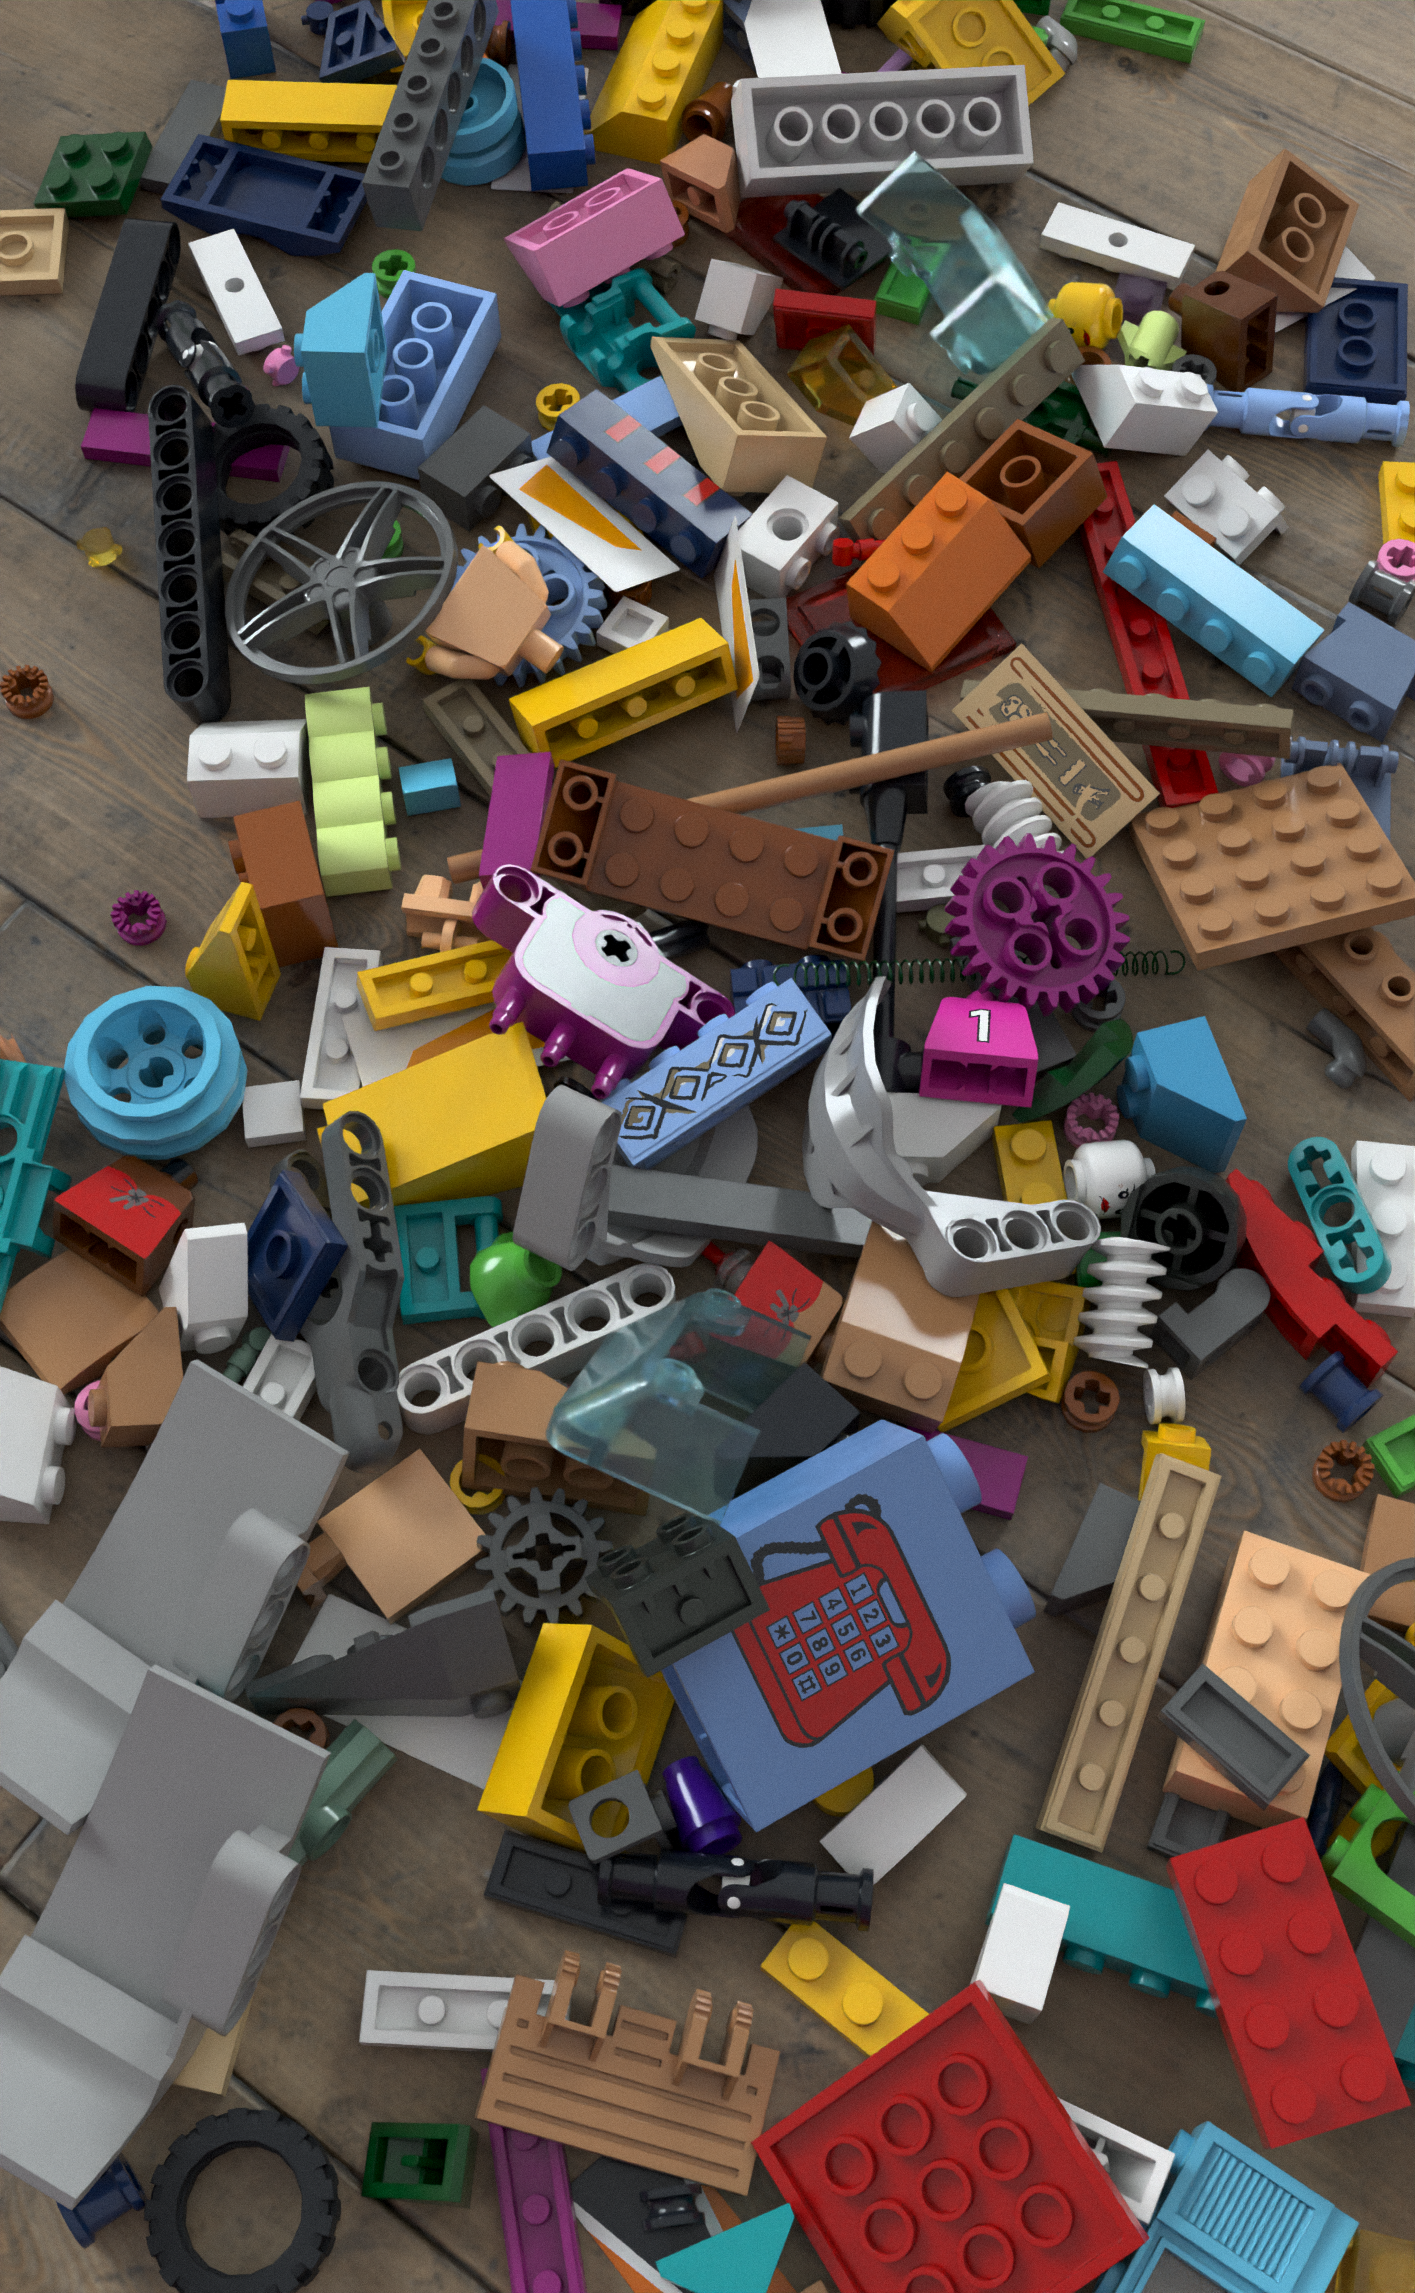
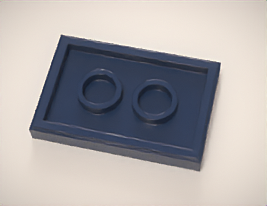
(1359, 343)

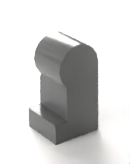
(771, 649)
(1215, 1325)

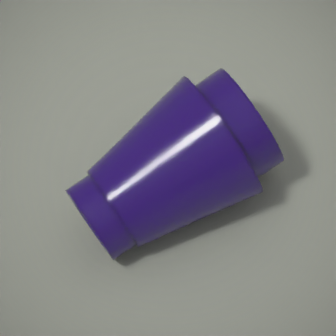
(700, 1809)

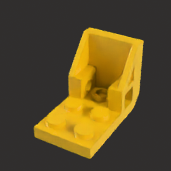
(971, 36)

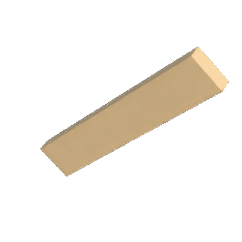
(1128, 1653)

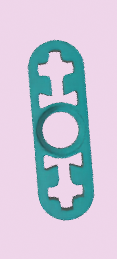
(1358, 1229)

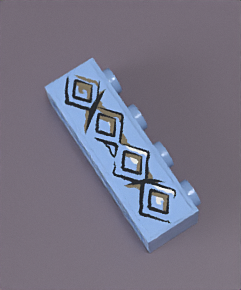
(717, 1073)

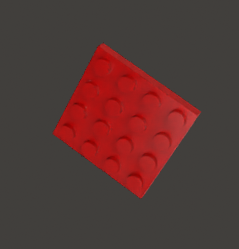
(949, 2168)

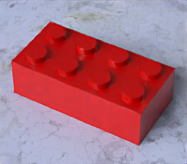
(1286, 1984)

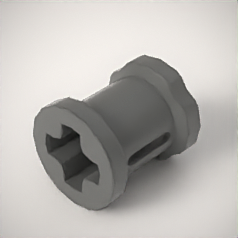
(1366, 593)

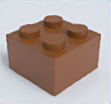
(1038, 486)
(281, 865)

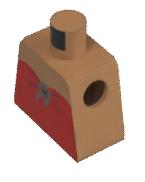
(793, 1296)

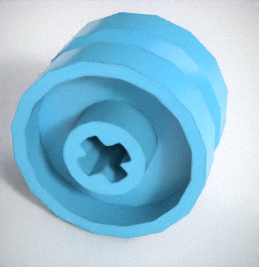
(490, 130)

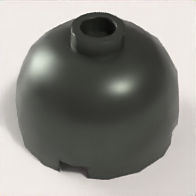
(1194, 1217)

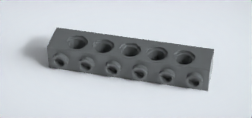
(427, 111)

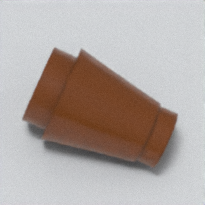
(708, 113)

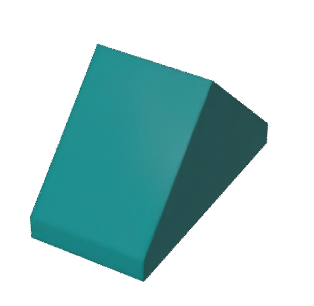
(734, 2259)

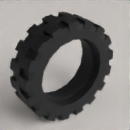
(263, 429)
(192, 2153)

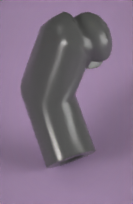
(1344, 1044)

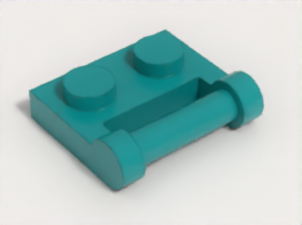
(432, 1255)

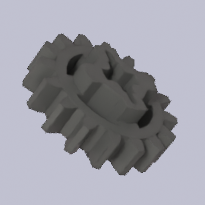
(514, 1563)

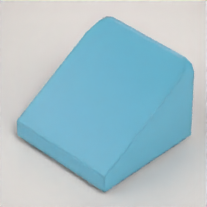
(429, 787)

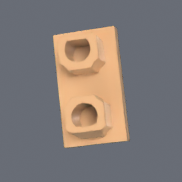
(439, 918)

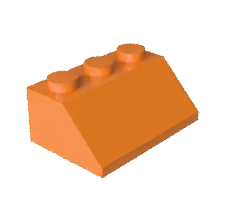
(937, 572)

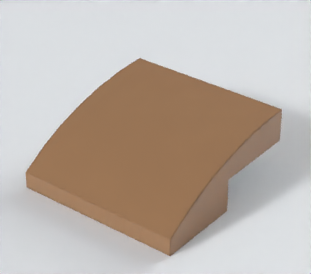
(72, 1320)

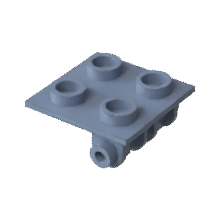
(1367, 767)

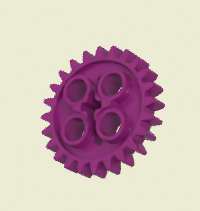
(1037, 924)

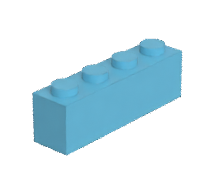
(1212, 600)

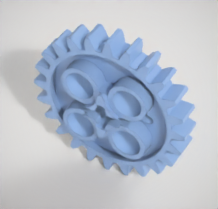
(565, 579)

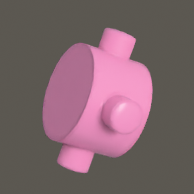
(281, 366)

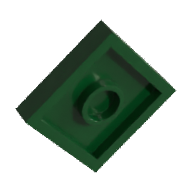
(94, 173)

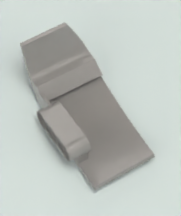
(178, 1581)
(148, 1929)

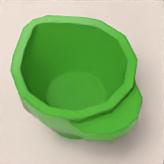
(511, 1280)

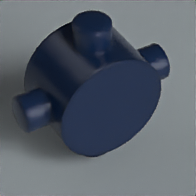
(317, 17)

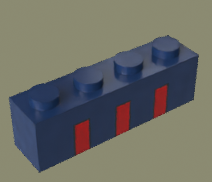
(646, 481)

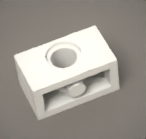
(787, 538)

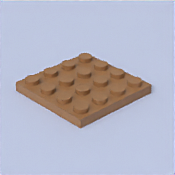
(1273, 866)

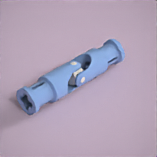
(1312, 416)

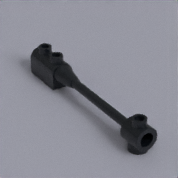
(885, 724)

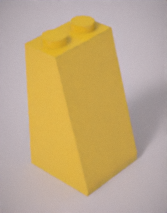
(453, 1121)

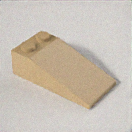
(738, 415)

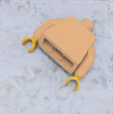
(491, 618)

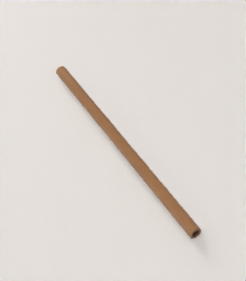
(847, 774)

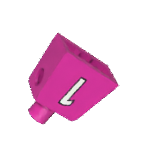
(980, 1052)

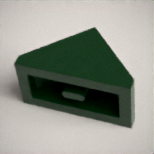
(421, 2163)

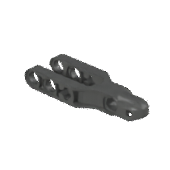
(358, 1305)

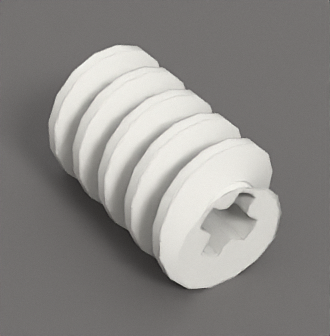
(1008, 810)
(1120, 1300)

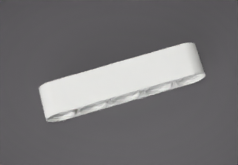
(553, 1323)

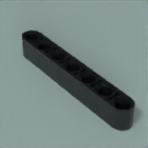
(188, 556)

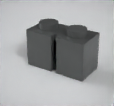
(460, 468)

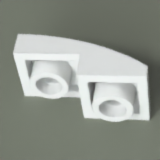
(894, 1815)

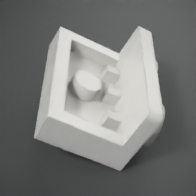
(1225, 506)

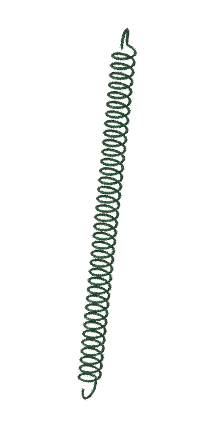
(952, 970)

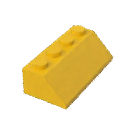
(656, 77)

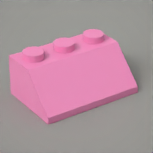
(596, 236)

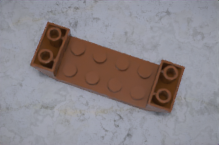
(711, 864)

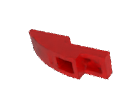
(1302, 1305)

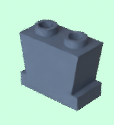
(1360, 672)

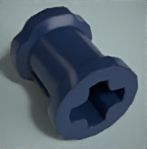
(1340, 1391)
(106, 2201)

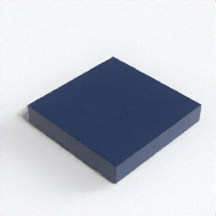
(290, 1255)

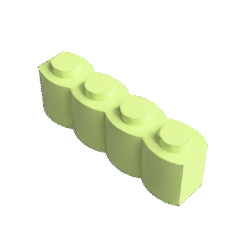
(349, 791)

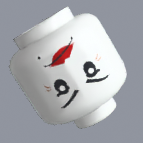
(1106, 1175)

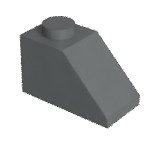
(1095, 1553)

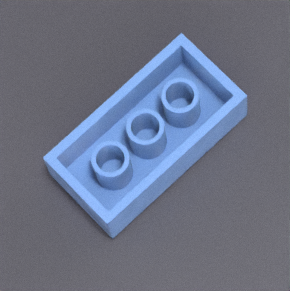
(436, 355)

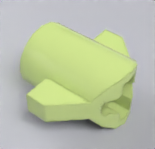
(1151, 342)

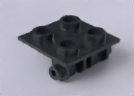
(833, 238)

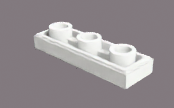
(1116, 245)
(236, 292)

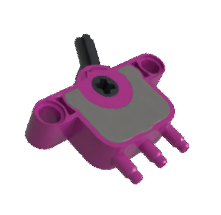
(592, 978)

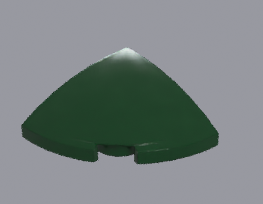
(1088, 1068)

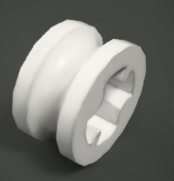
(1164, 1395)

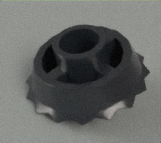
(836, 672)

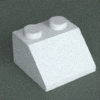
(1145, 407)
(248, 766)
(33, 1434)

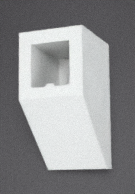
(893, 426)

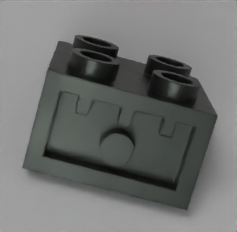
(678, 1590)

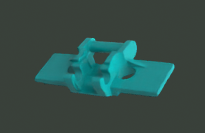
(605, 338)
(28, 1105)

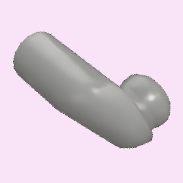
(1060, 41)

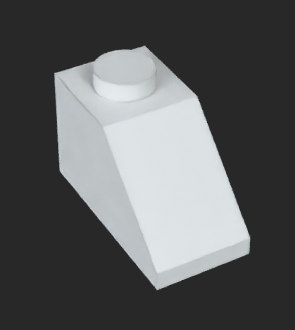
(735, 299)
(939, 1132)
(208, 1286)

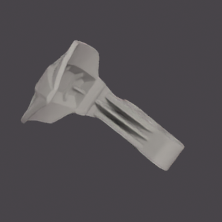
(569, 1175)
(958, 1239)

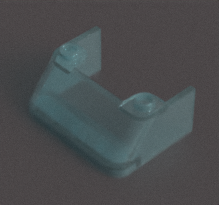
(962, 261)
(642, 1390)

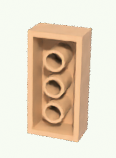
(1279, 1650)

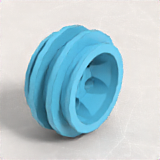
(196, 1093)

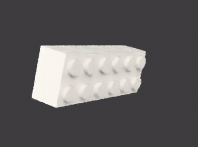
(860, 126)

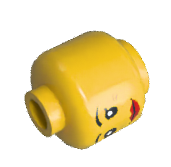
(1089, 313)

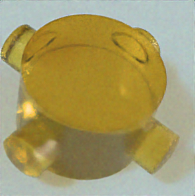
(99, 547)

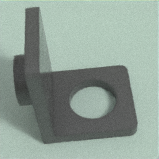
(648, 1817)

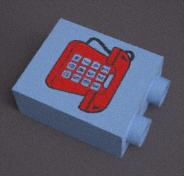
(871, 1624)

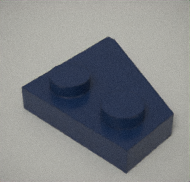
(357, 45)

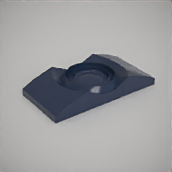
(266, 195)

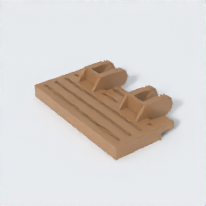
(625, 2089)

